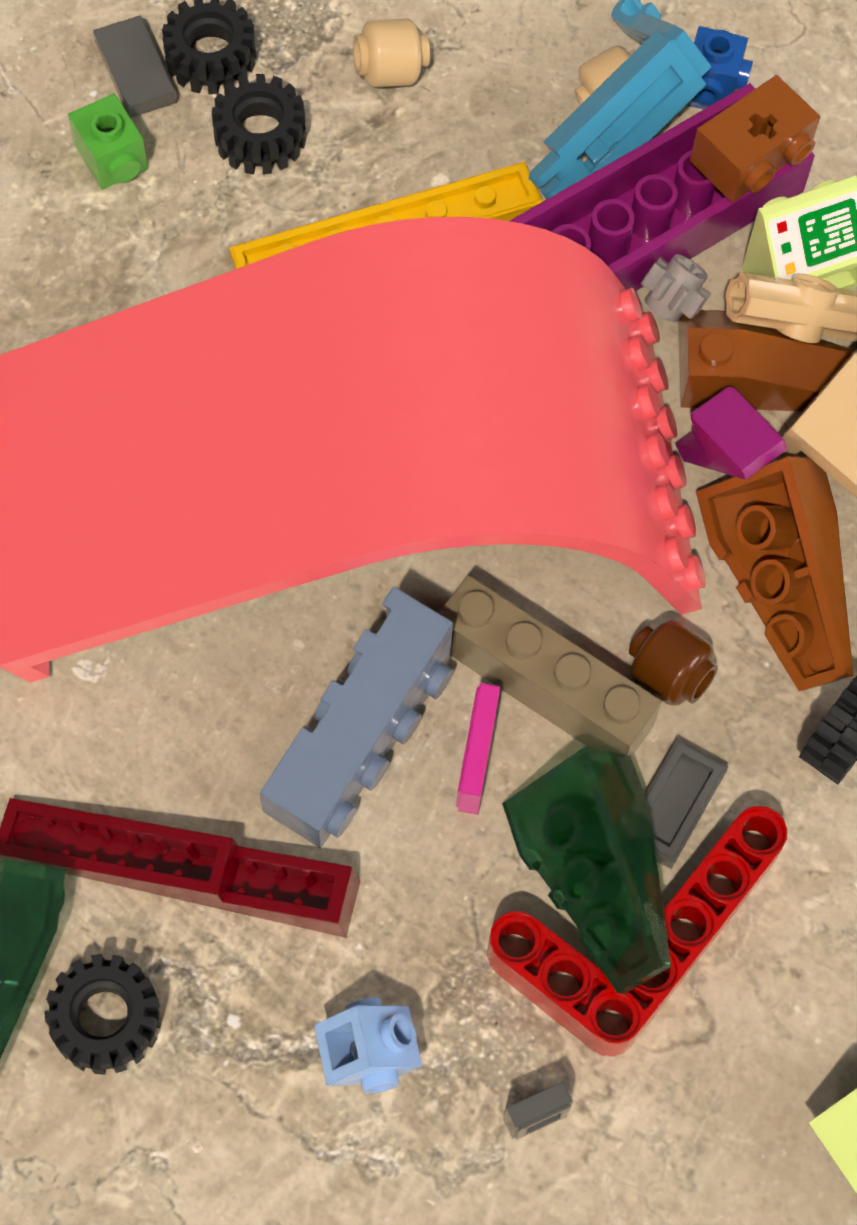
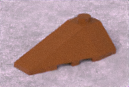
(754, 360)
(786, 555)

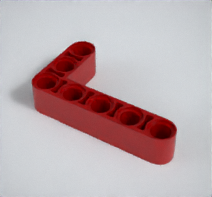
(693, 902)

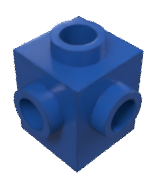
(729, 68)

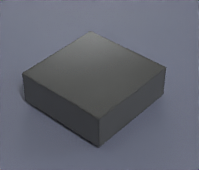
(538, 1111)

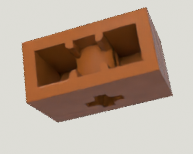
(755, 139)

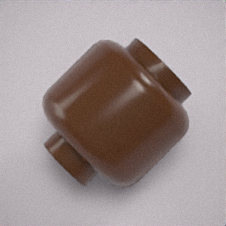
(672, 663)

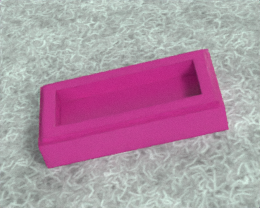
(477, 748)

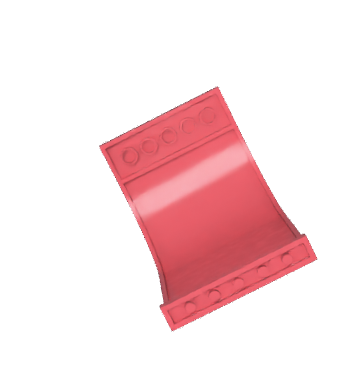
(329, 419)

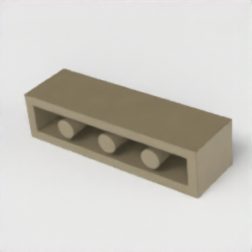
(547, 671)

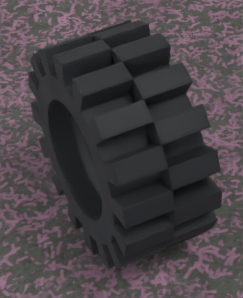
(207, 21)
(259, 100)
(834, 743)
(81, 984)

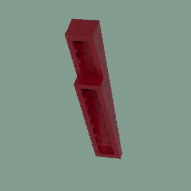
(182, 865)

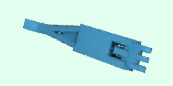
(629, 103)

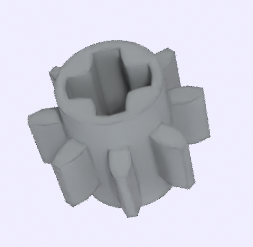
(675, 288)

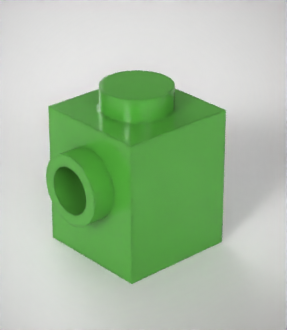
(108, 141)

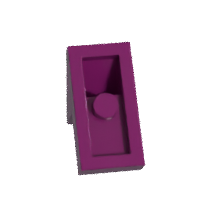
(730, 437)

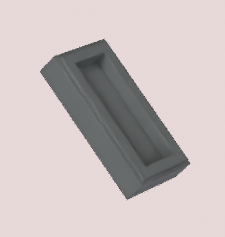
(134, 66)
(680, 798)

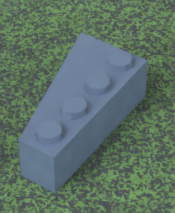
(361, 721)

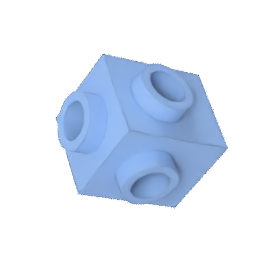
(368, 1046)

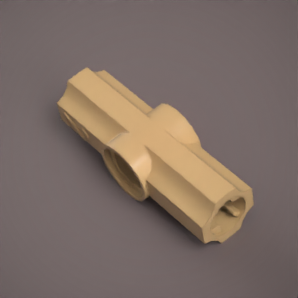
(795, 307)

